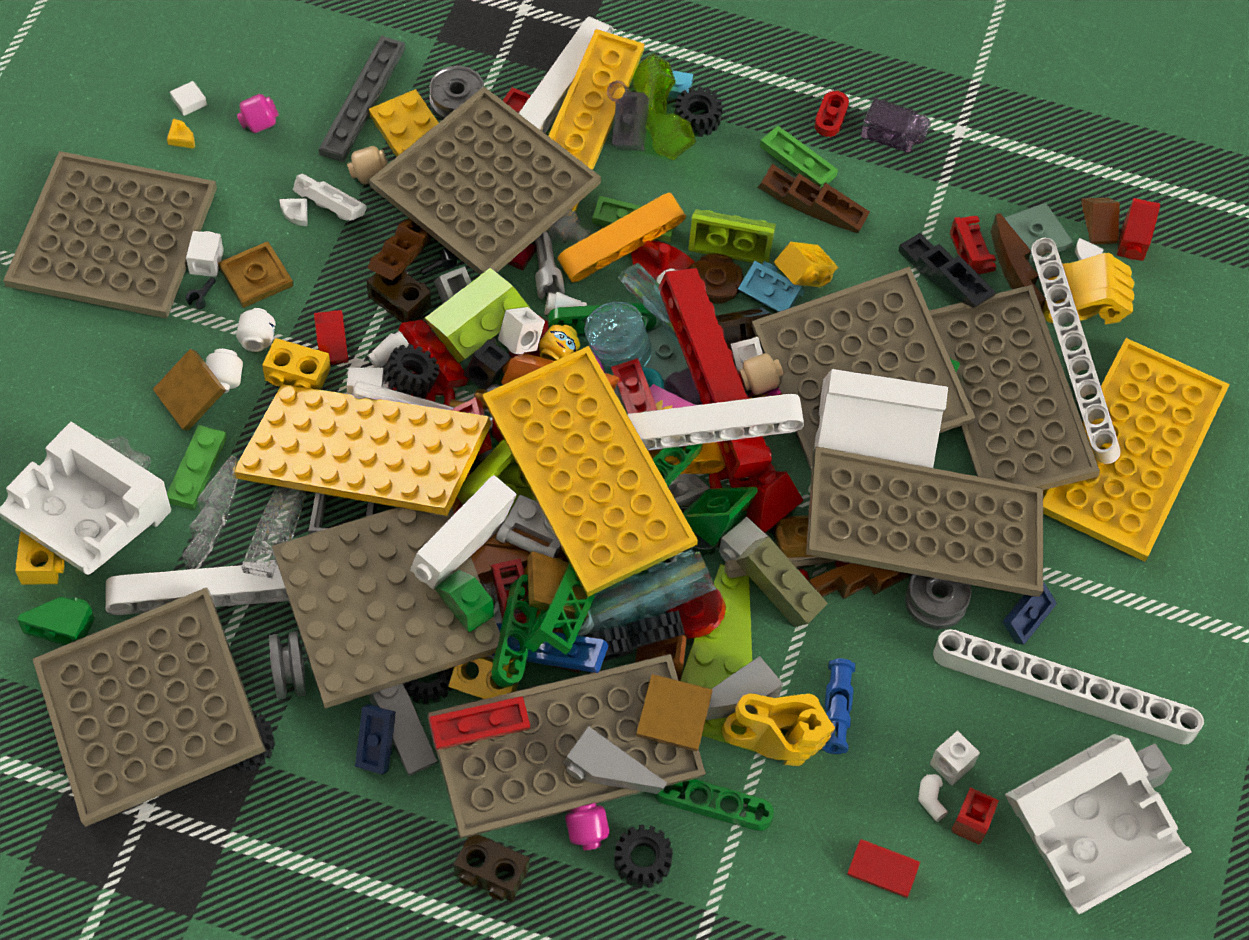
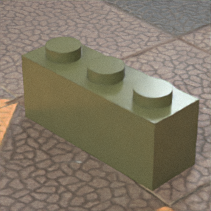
(781, 581)

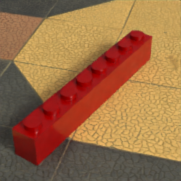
(710, 363)

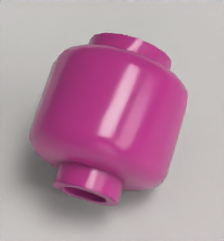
(257, 113)
(587, 826)

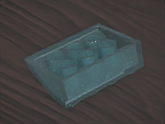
(652, 593)

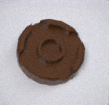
(720, 276)

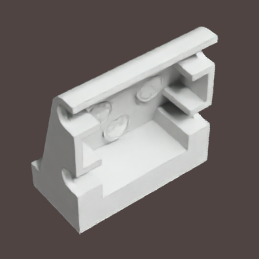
(880, 417)
(84, 500)
(1098, 822)

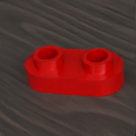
(831, 113)

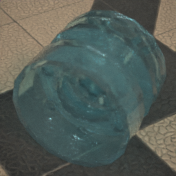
(618, 335)

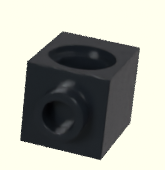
(487, 365)

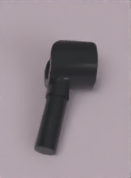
(448, 261)
(200, 294)

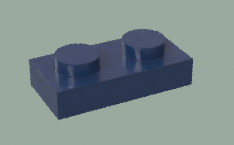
(1028, 615)
(375, 739)

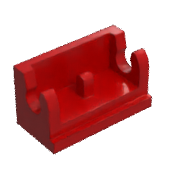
(971, 244)

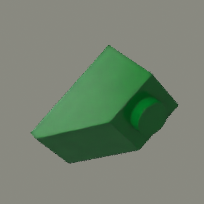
(466, 599)
(58, 620)

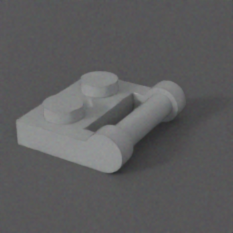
(528, 517)

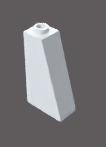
(464, 533)

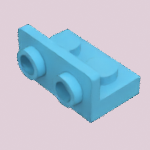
(770, 287)

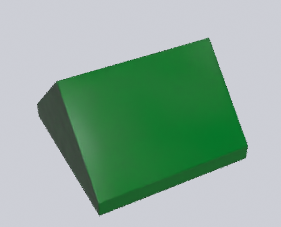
(718, 511)

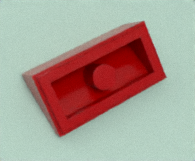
(883, 868)

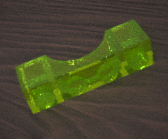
(668, 131)

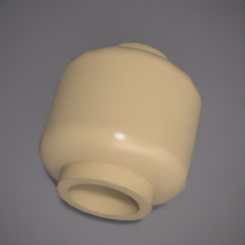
(366, 163)
(761, 373)

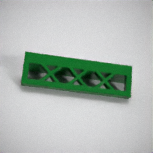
(556, 617)

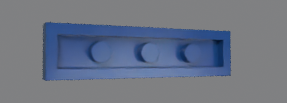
(585, 654)

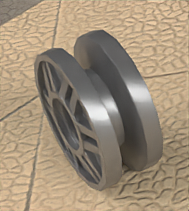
(451, 88)
(933, 610)
(287, 665)

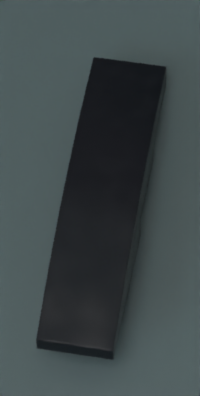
(945, 271)

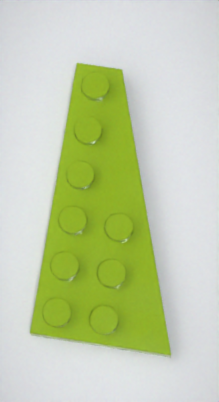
(725, 648)

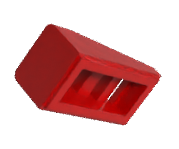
(499, 583)

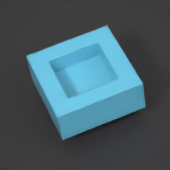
(683, 82)

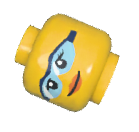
(558, 342)

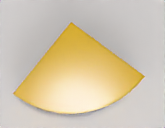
(180, 135)

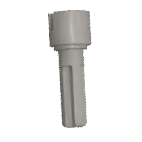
(548, 278)

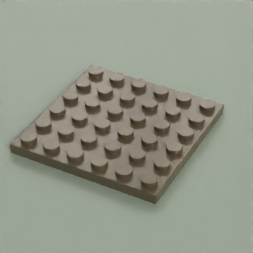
(485, 182)
(111, 234)
(863, 330)
(366, 612)
(147, 706)

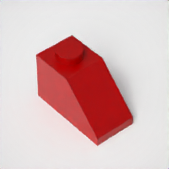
(1138, 229)
(774, 499)

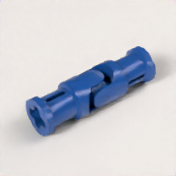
(839, 701)

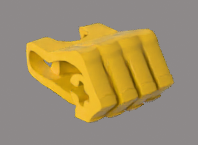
(1098, 286)
(799, 714)

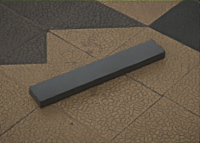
(362, 97)

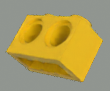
(806, 264)
(297, 362)
(32, 553)
(483, 685)

